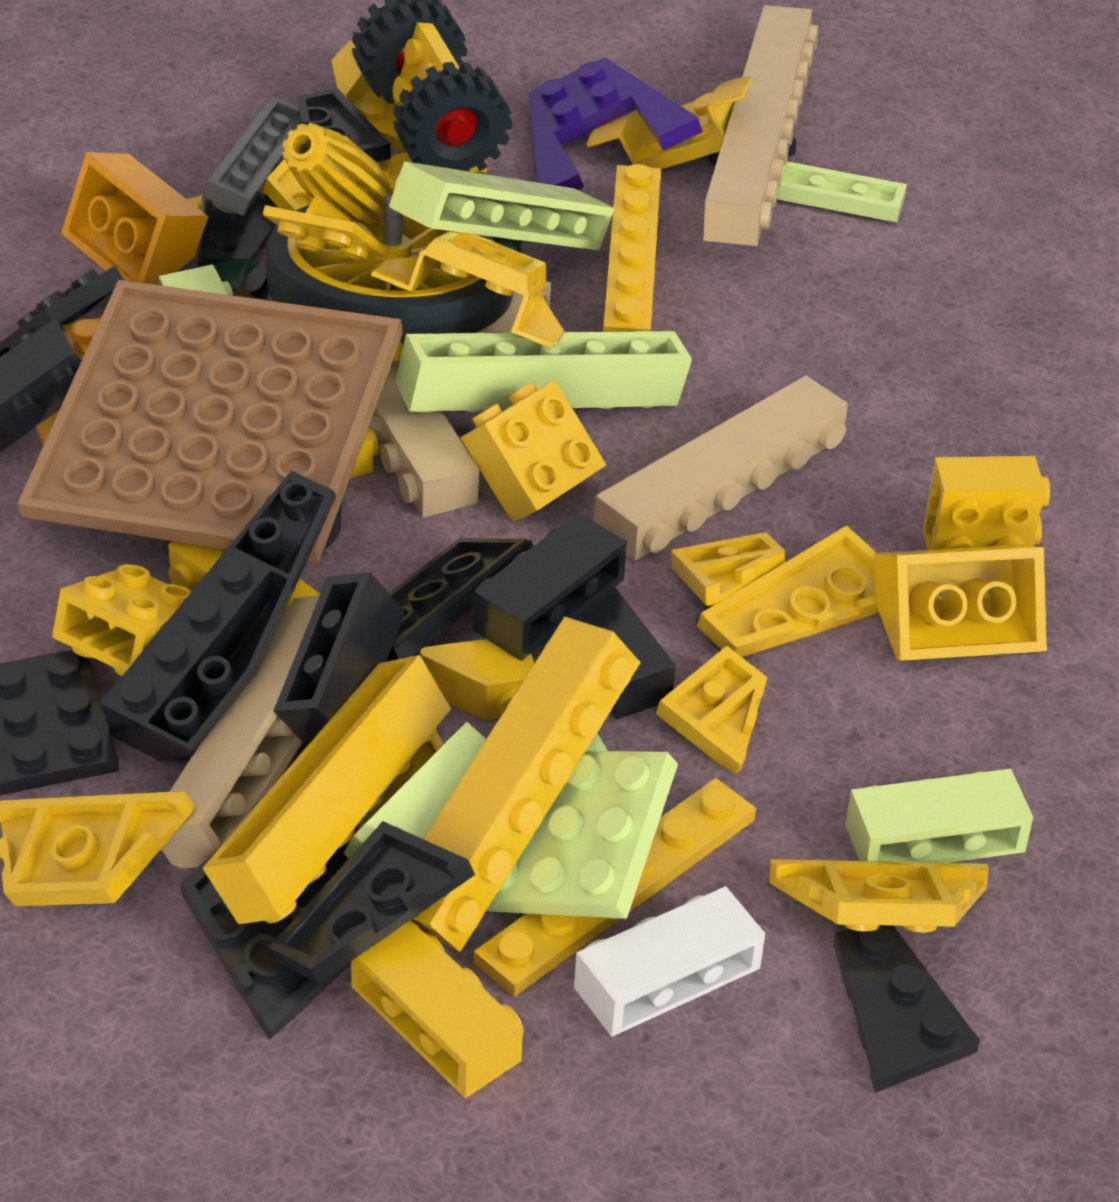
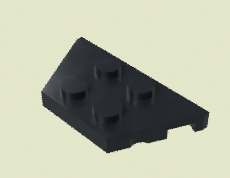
(81, 298)

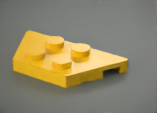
(84, 844)
(882, 892)

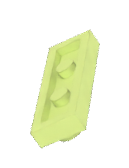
(842, 191)

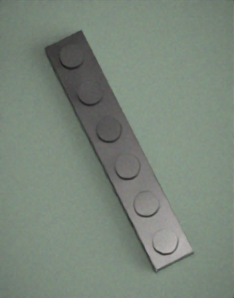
(252, 158)

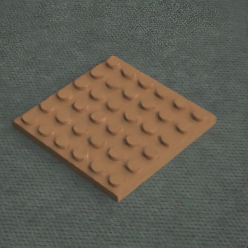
(204, 409)

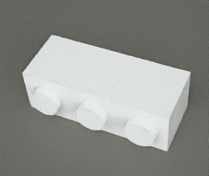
(668, 960)

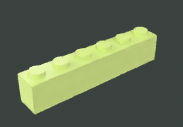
(500, 206)
(590, 368)

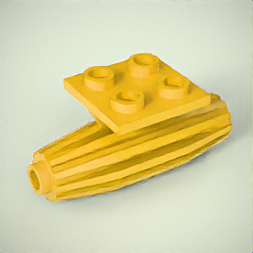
(343, 188)

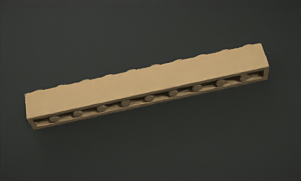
(761, 128)

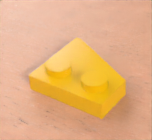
(726, 565)
(717, 707)

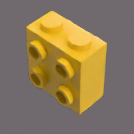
(532, 449)
(985, 502)
(115, 614)

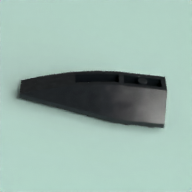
(220, 630)

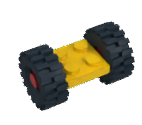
(444, 106)

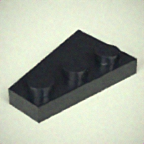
(337, 113)
(367, 900)
(268, 988)

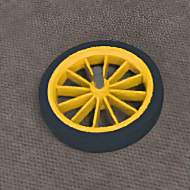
(338, 283)

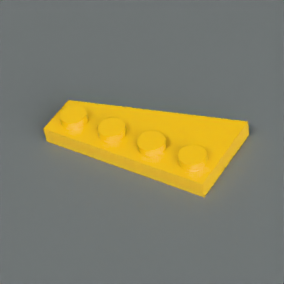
(799, 598)

